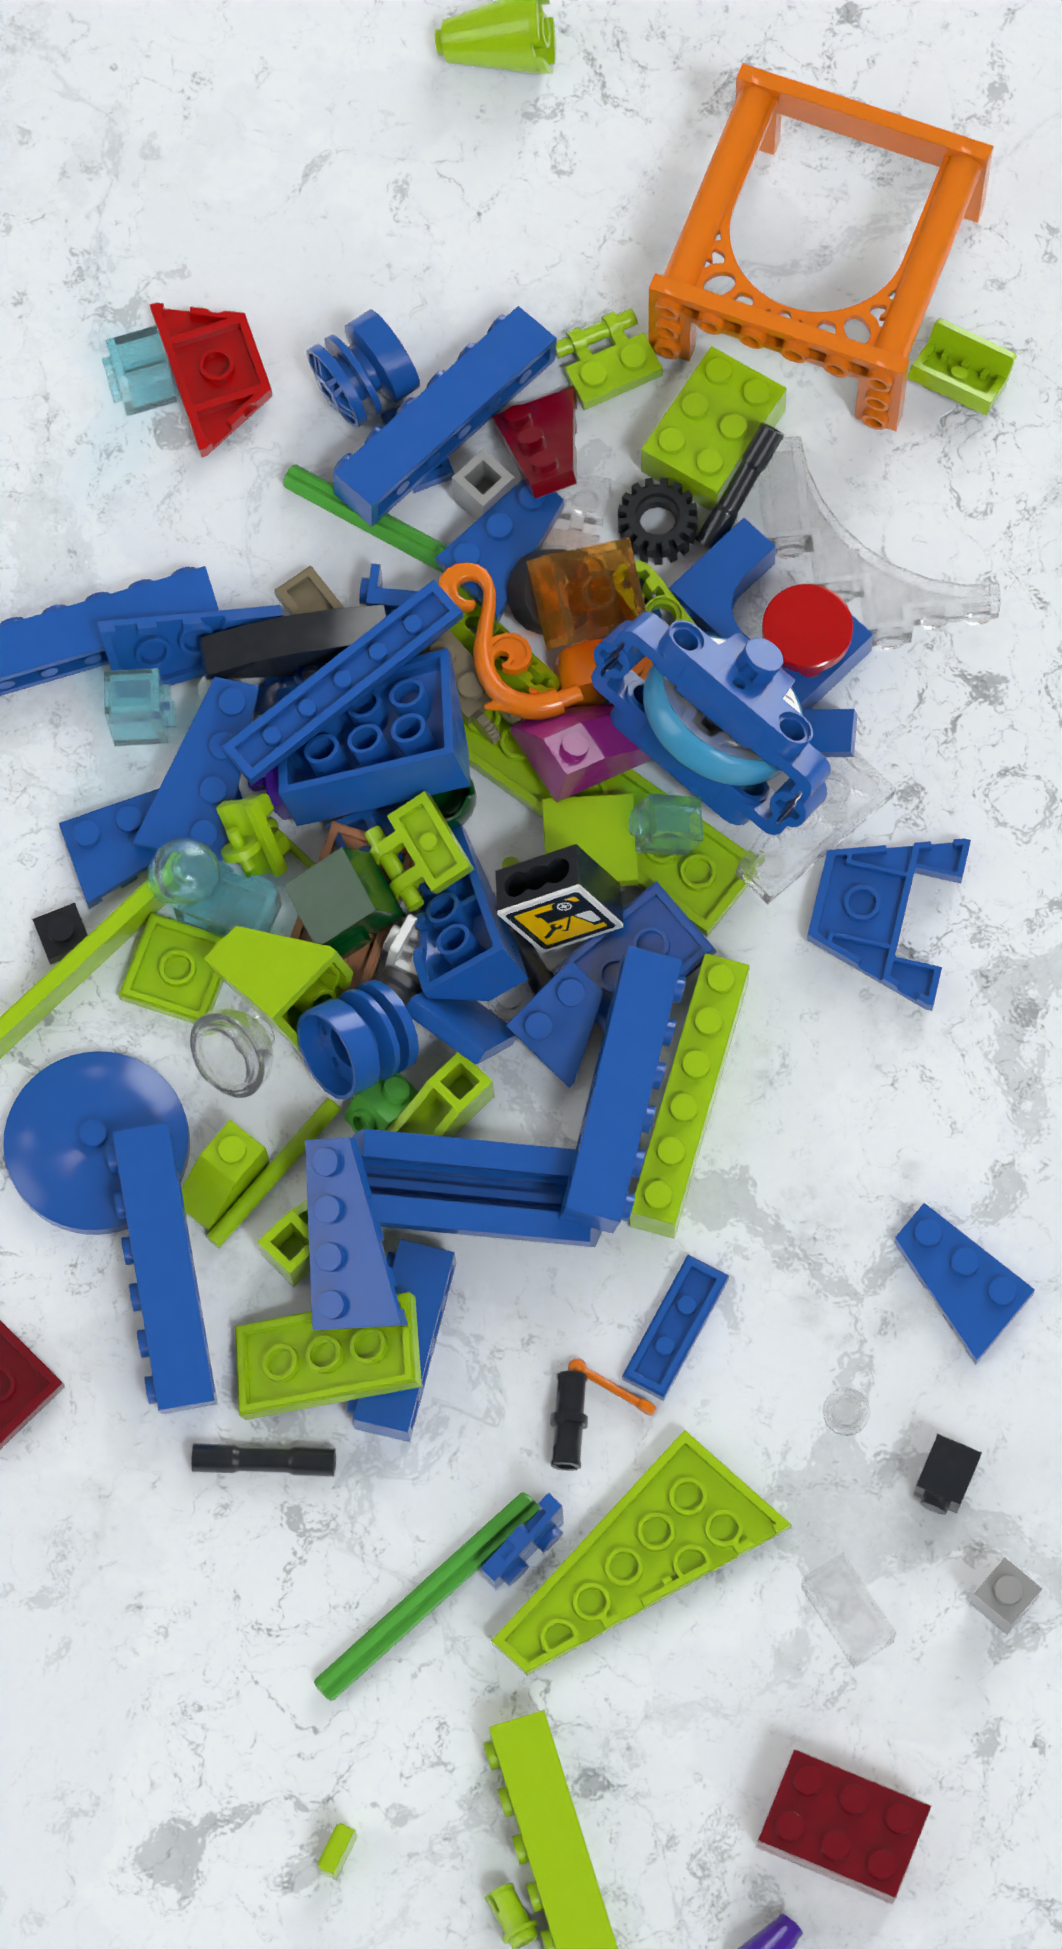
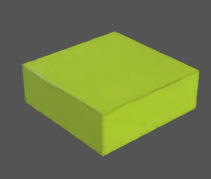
(337, 1850)

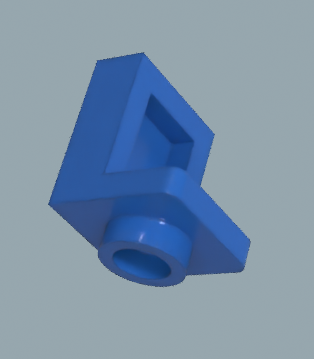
(373, 594)

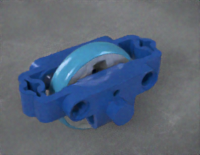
(715, 718)

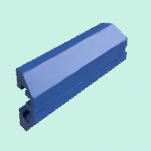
(470, 1187)

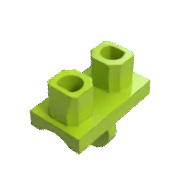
(251, 838)

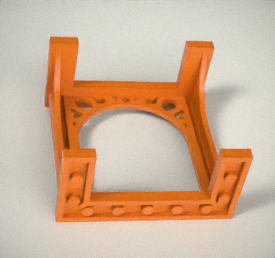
(880, 364)

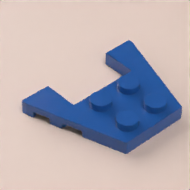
(864, 907)

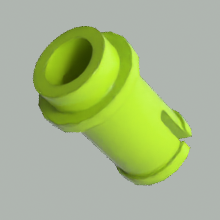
(512, 1916)

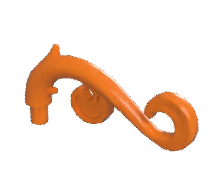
(511, 645)

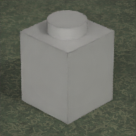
(481, 484)
(1006, 1595)

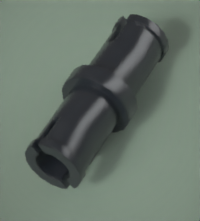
(568, 1420)

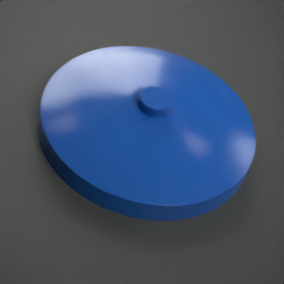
(62, 1130)

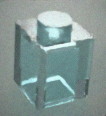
(667, 824)

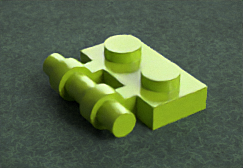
(612, 370)
(429, 842)

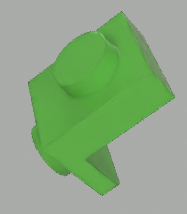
(380, 1104)

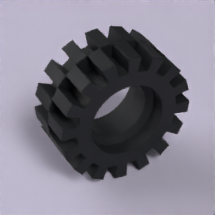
(664, 497)

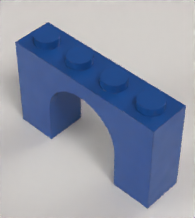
(724, 574)

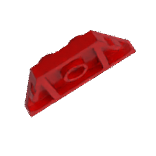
(213, 370)

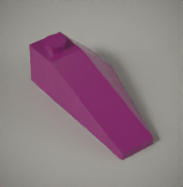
(577, 749)

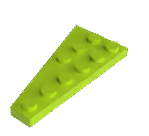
(658, 1539)

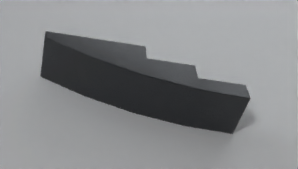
(285, 642)

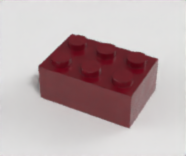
(843, 1826)

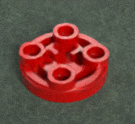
(808, 628)

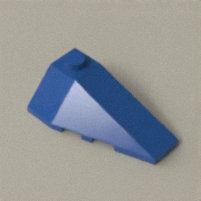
(463, 941)

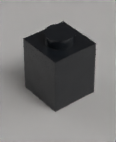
(946, 1475)

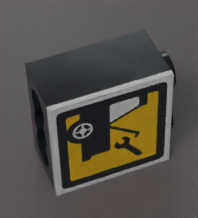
(559, 898)

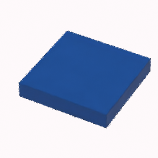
(463, 1026)

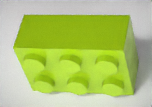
(711, 426)

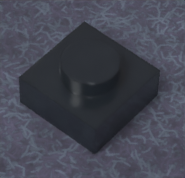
(60, 931)

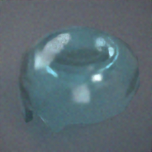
(183, 872)

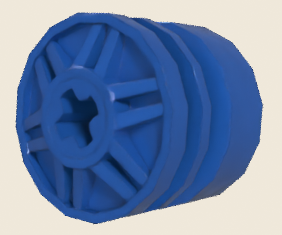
(355, 373)
(357, 1039)

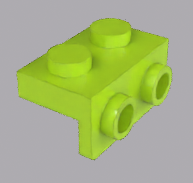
(963, 366)

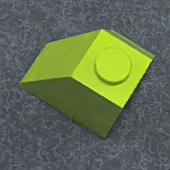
(279, 975)

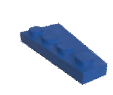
(201, 772)

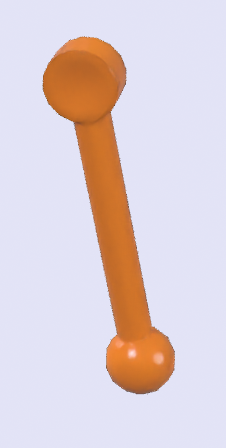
(640, 1403)

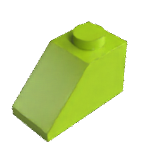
(222, 1174)

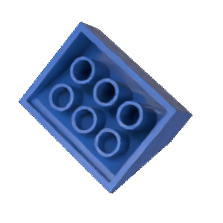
(383, 748)

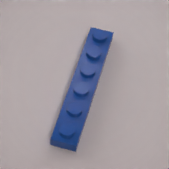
(342, 682)

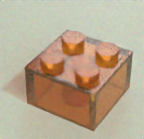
(586, 592)

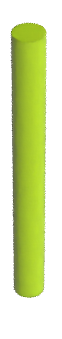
(272, 1173)

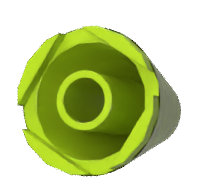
(500, 36)

